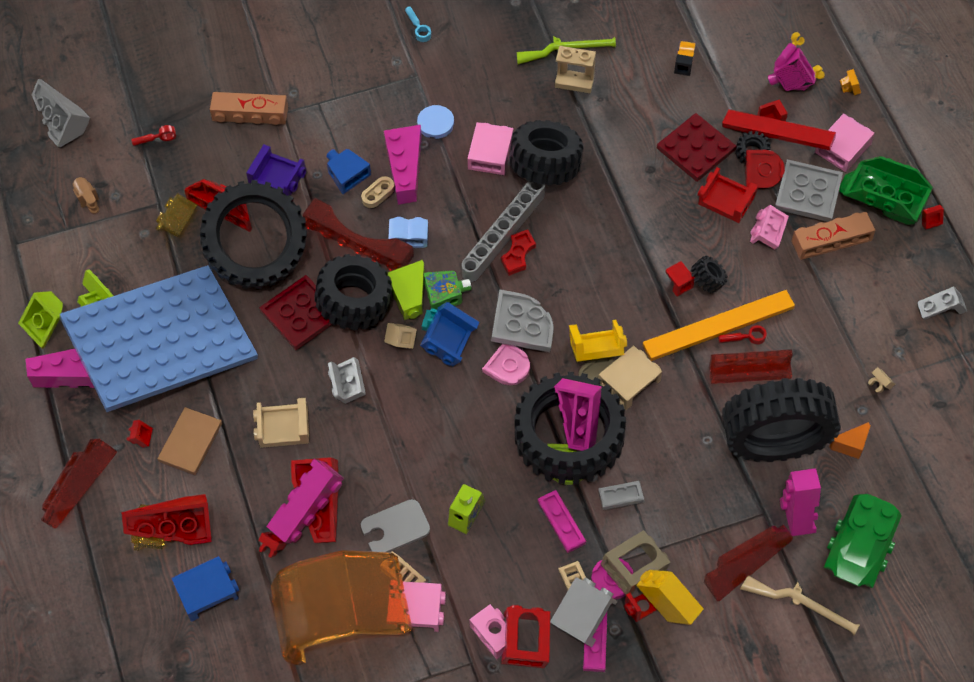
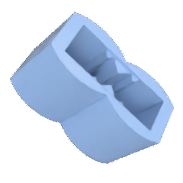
(409, 231)

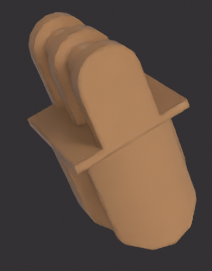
(86, 194)

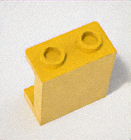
(597, 344)

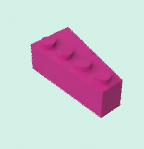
(403, 153)
(57, 370)

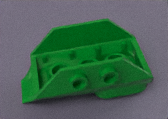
(890, 187)
(863, 540)

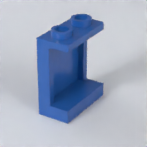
(448, 333)
(205, 586)

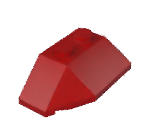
(204, 192)

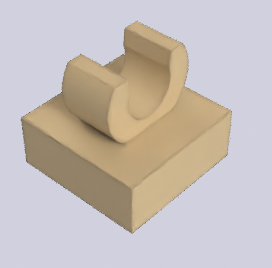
(882, 378)

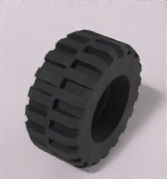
(546, 152)
(351, 311)

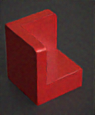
(773, 110)
(681, 278)

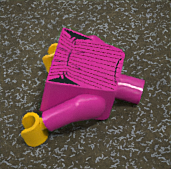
(793, 68)

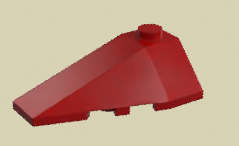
(325, 522)

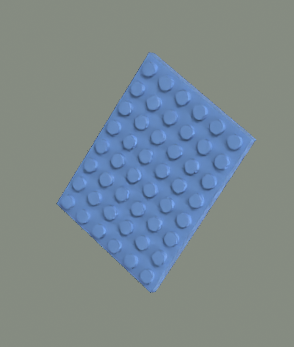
(157, 337)

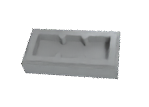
(621, 495)

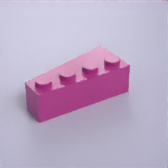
(305, 501)

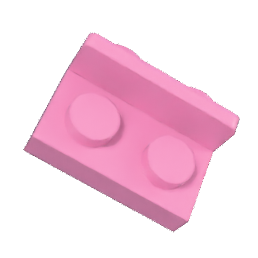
(769, 227)

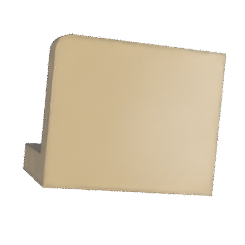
(400, 335)

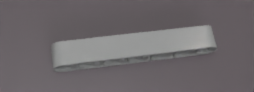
(500, 236)

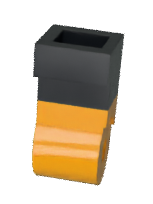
(684, 58)

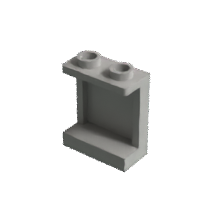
(583, 610)

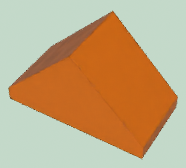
(851, 441)

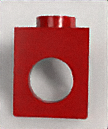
(634, 610)

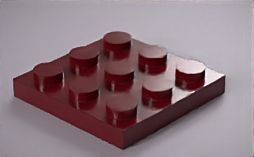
(696, 147)
(295, 313)

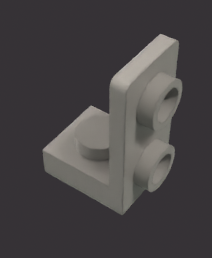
(941, 302)

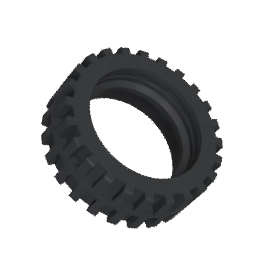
(252, 193)
(781, 420)
(563, 464)

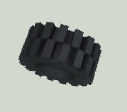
(750, 140)
(709, 274)

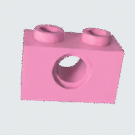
(483, 622)

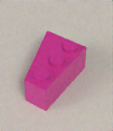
(800, 500)

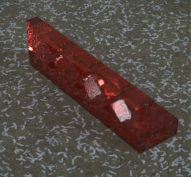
(750, 366)

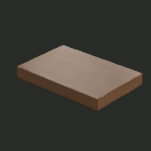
(190, 441)

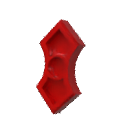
(515, 258)

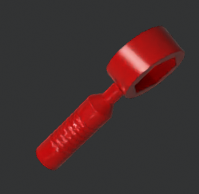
(150, 137)
(739, 336)

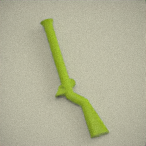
(523, 57)

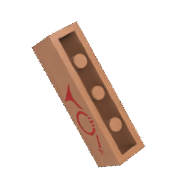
(249, 108)
(833, 235)

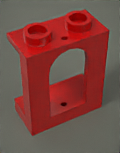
(520, 657)

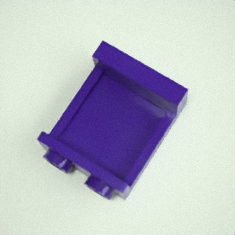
(276, 170)

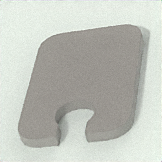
(400, 525)

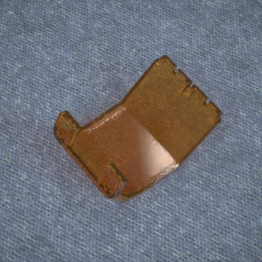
(338, 598)

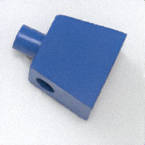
(347, 169)

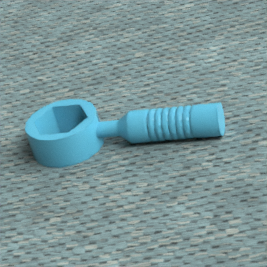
(424, 28)

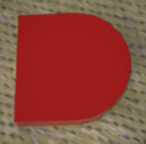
(763, 168)

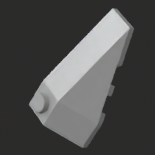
(60, 114)

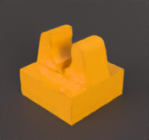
(850, 83)

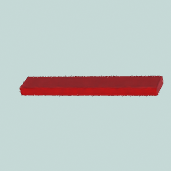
(779, 129)

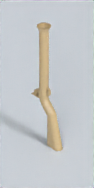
(754, 586)

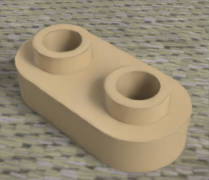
(376, 192)

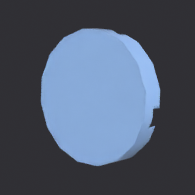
(436, 121)

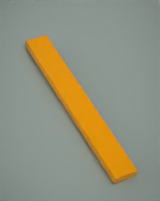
(718, 325)

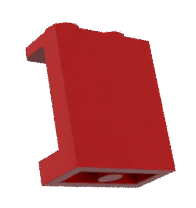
(726, 196)

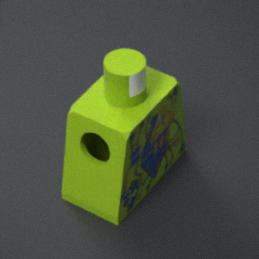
(467, 505)

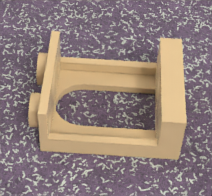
(575, 80)

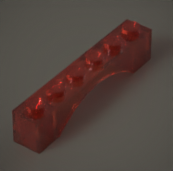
(389, 252)

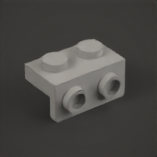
(346, 380)

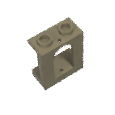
(620, 574)

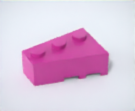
(580, 412)

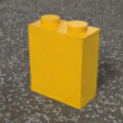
(669, 596)

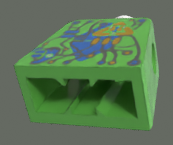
(445, 287)

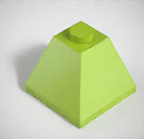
(41, 316)

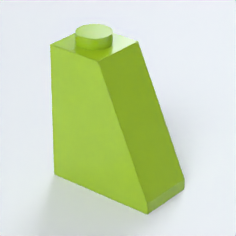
(409, 289)

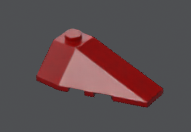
(175, 520)

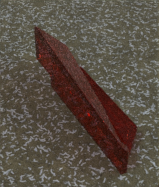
(75, 480)
(745, 560)

